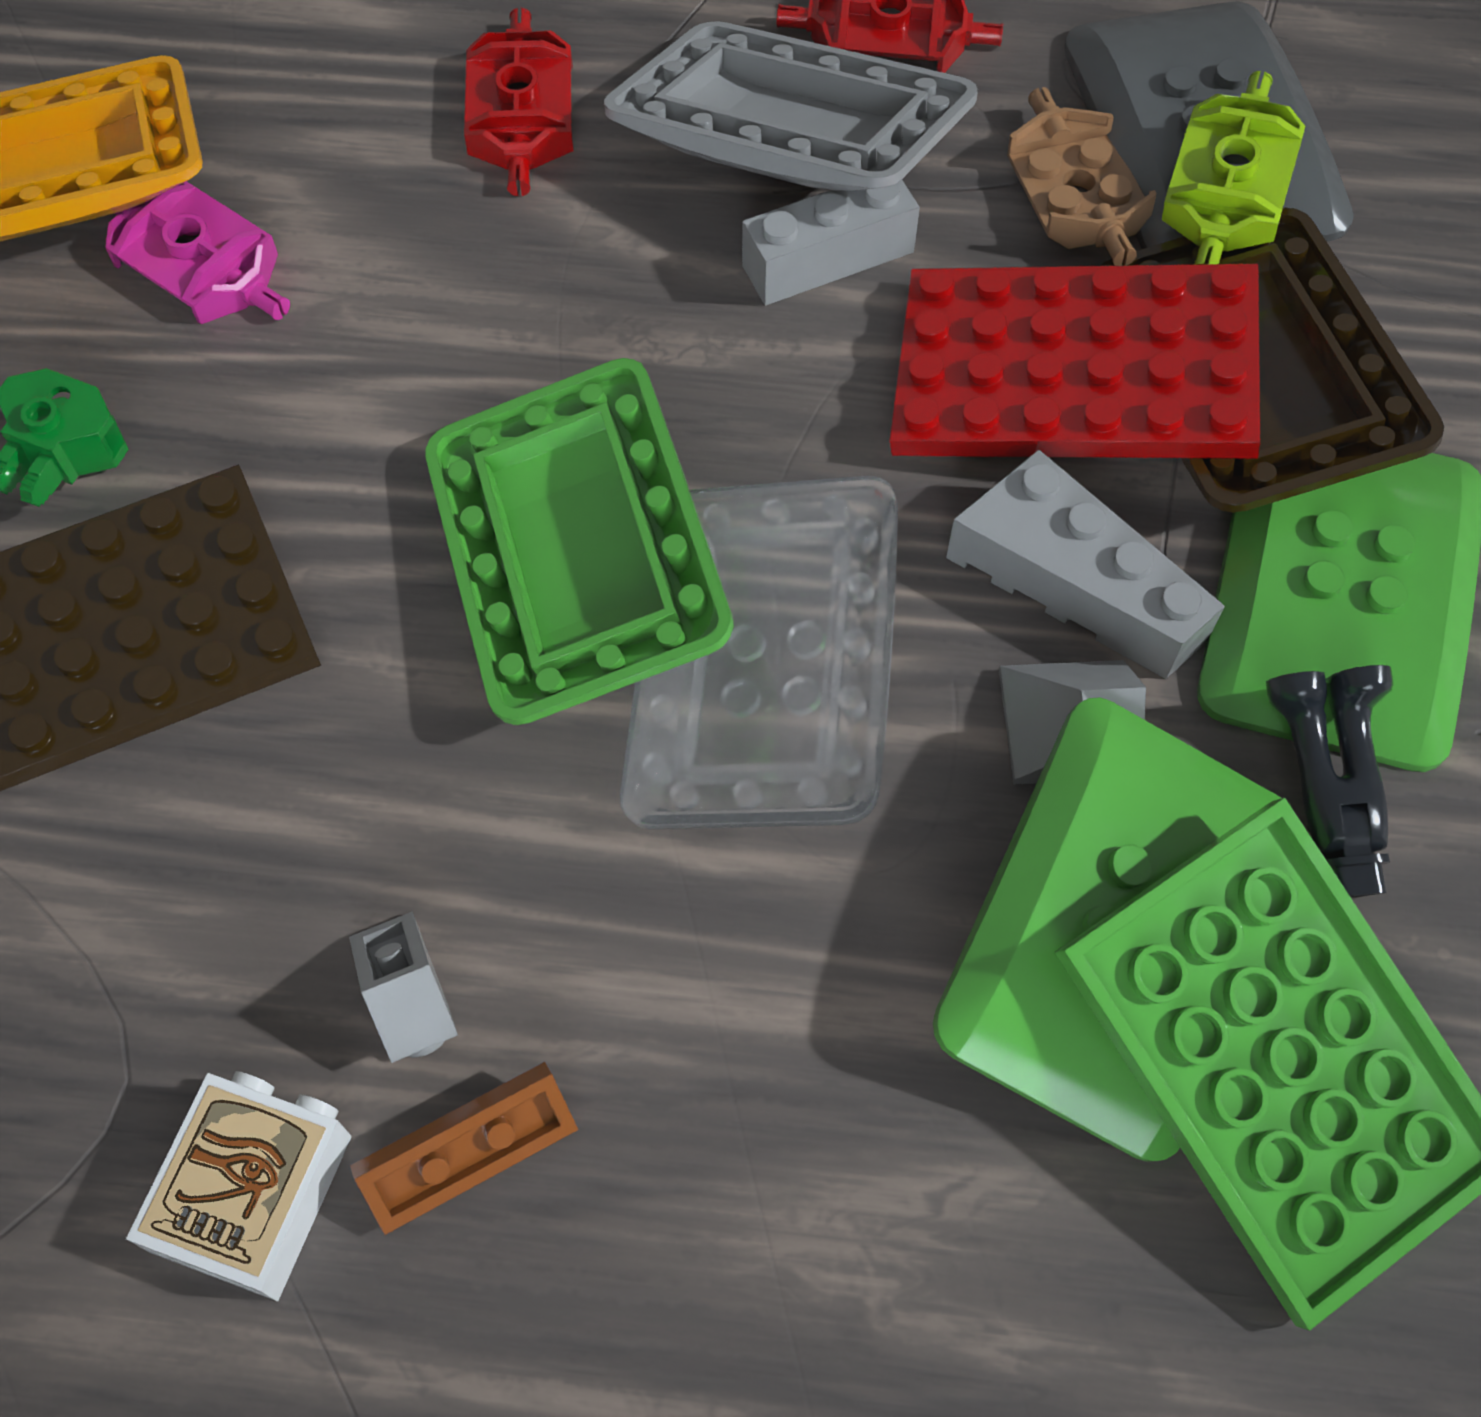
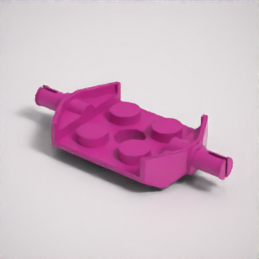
(214, 273)

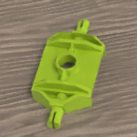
(1229, 204)

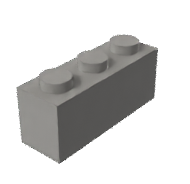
(827, 239)

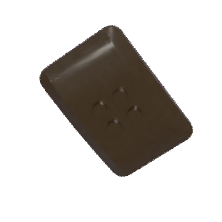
(1329, 376)

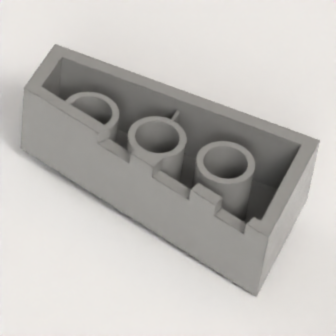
(1085, 565)

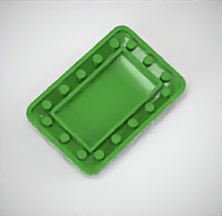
(575, 542)
(1348, 582)
(1100, 827)

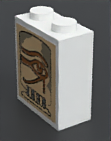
(242, 1183)

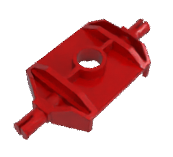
(920, 31)
(521, 125)

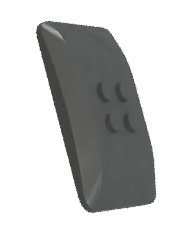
(1167, 62)

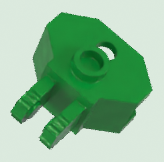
(54, 436)

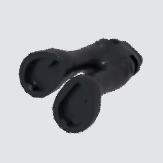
(1347, 811)

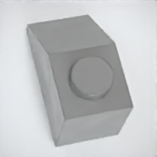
(402, 988)

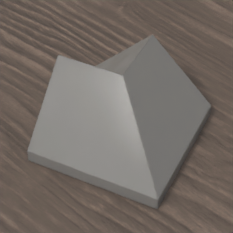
(1042, 696)

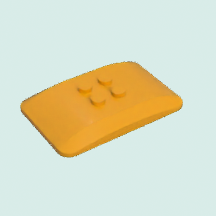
(94, 144)

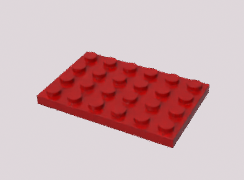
(1080, 362)

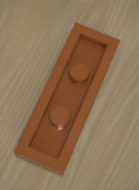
(463, 1148)

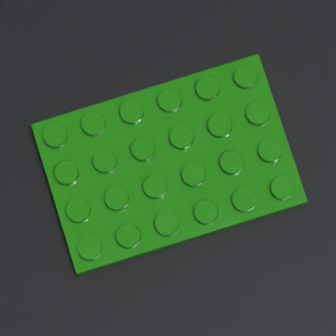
(1286, 1060)

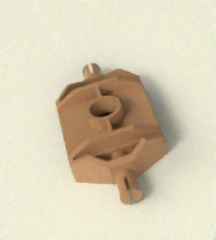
(1070, 150)

